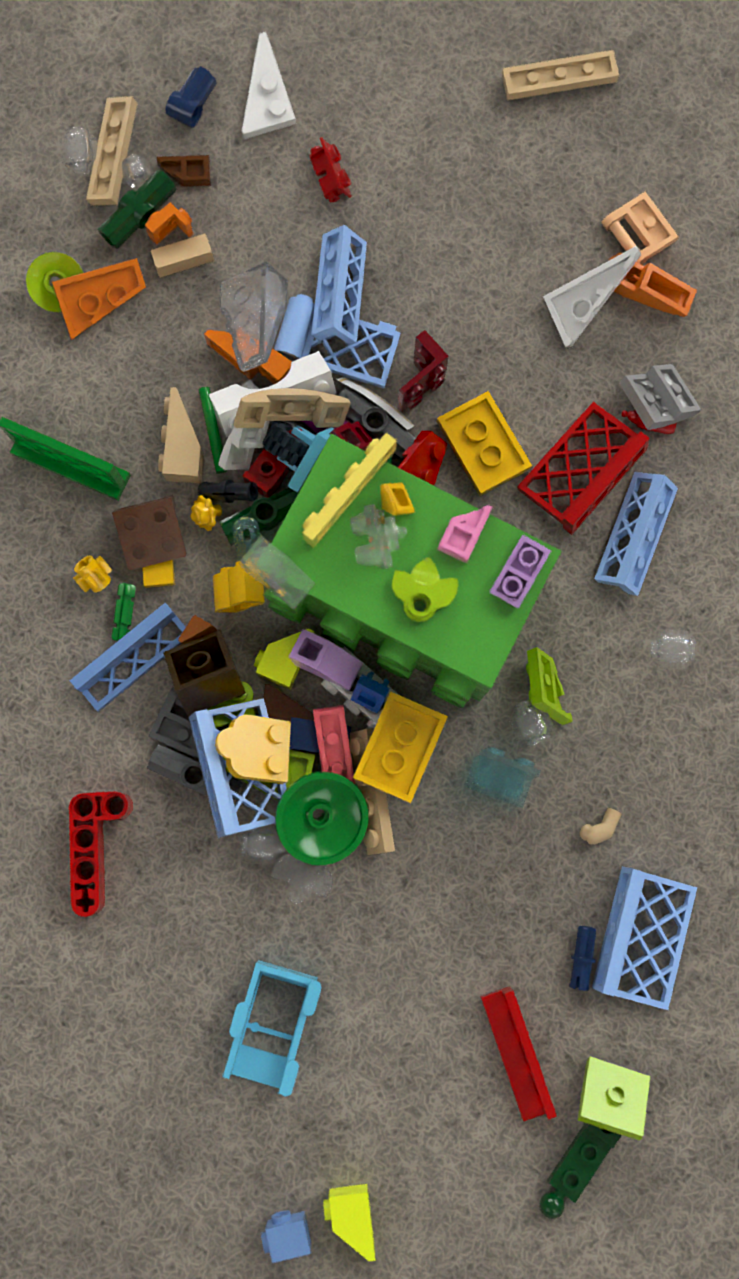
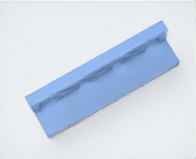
(334, 280)
(643, 531)

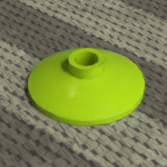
(42, 270)

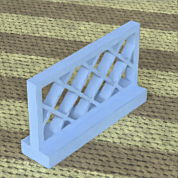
(215, 774)
(619, 937)

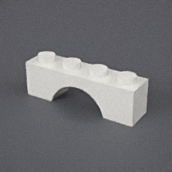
(305, 373)

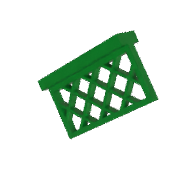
(65, 460)

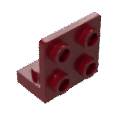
(432, 364)

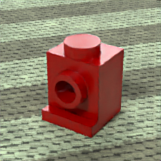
(266, 482)

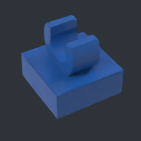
(370, 692)

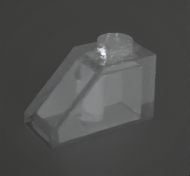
(276, 572)

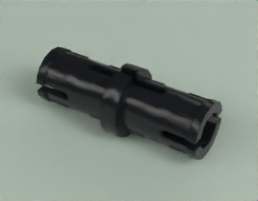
(228, 491)

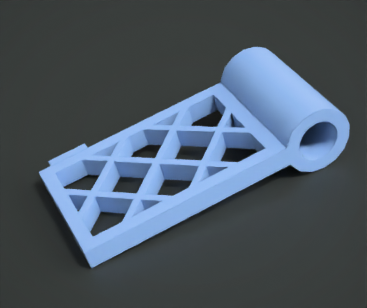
(296, 341)

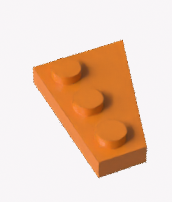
(96, 293)

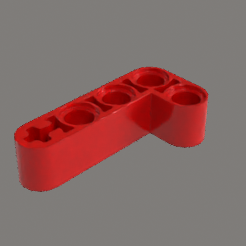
(95, 853)

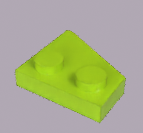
(545, 685)

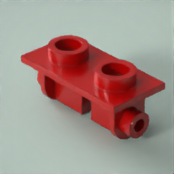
(326, 160)

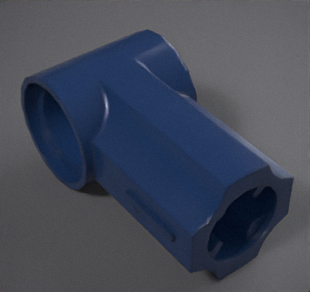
(188, 103)

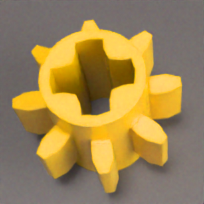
(92, 574)

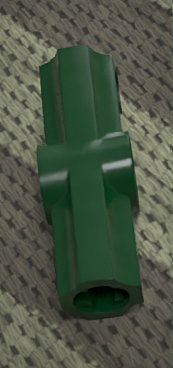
(136, 209)
(279, 503)

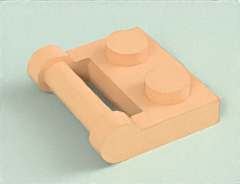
(647, 224)

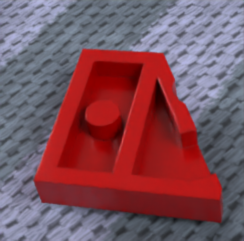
(424, 456)

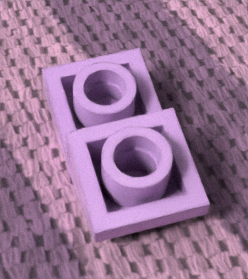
(520, 571)

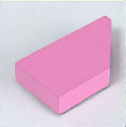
(463, 533)

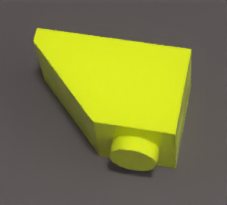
(275, 661)
(351, 1218)

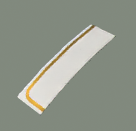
(378, 400)

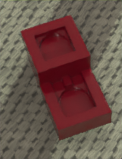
(354, 434)

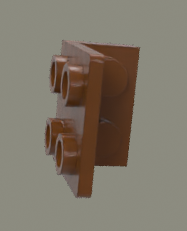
(149, 532)

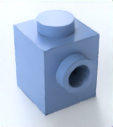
(286, 1236)

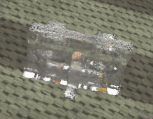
(382, 537)

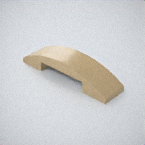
(291, 405)

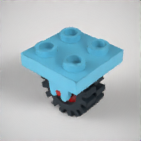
(295, 449)

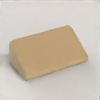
(182, 255)

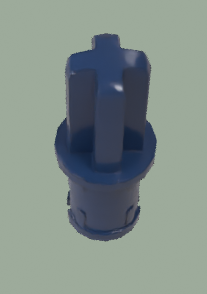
(583, 958)

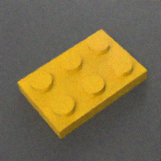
(484, 443)
(400, 747)

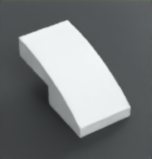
(240, 447)

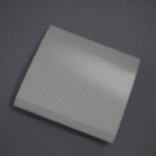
(660, 396)

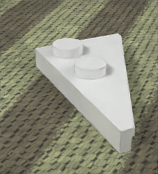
(267, 101)
(581, 299)

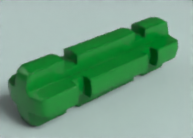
(123, 610)

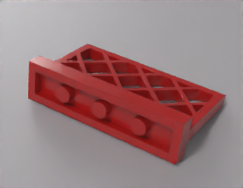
(606, 477)

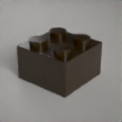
(203, 672)

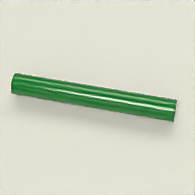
(212, 428)

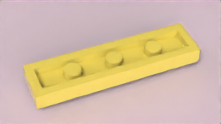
(356, 479)

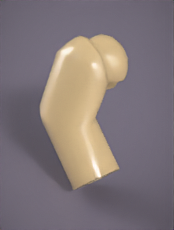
(602, 831)

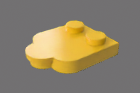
(256, 748)

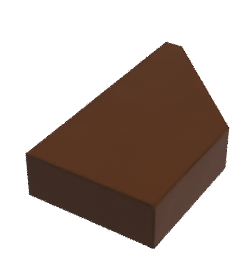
(187, 170)

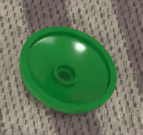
(333, 833)

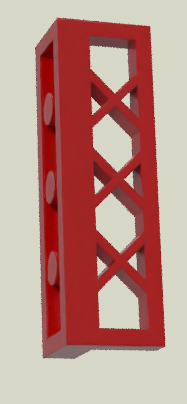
(518, 1054)

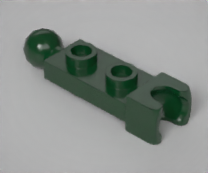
(577, 1168)

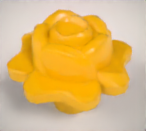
(204, 513)

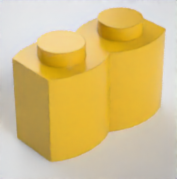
(236, 590)

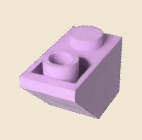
(325, 660)

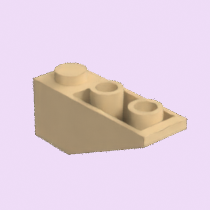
(182, 451)

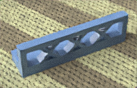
(121, 651)

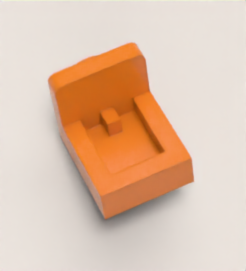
(165, 221)

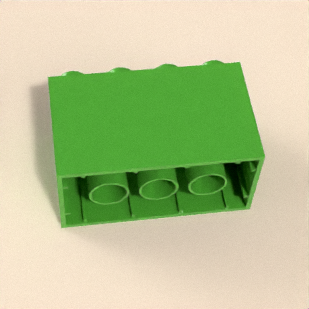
(461, 642)

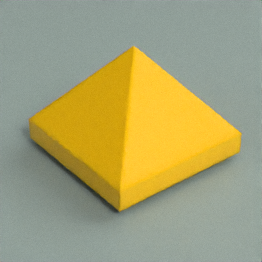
(396, 499)

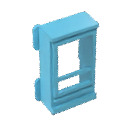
(260, 1064)

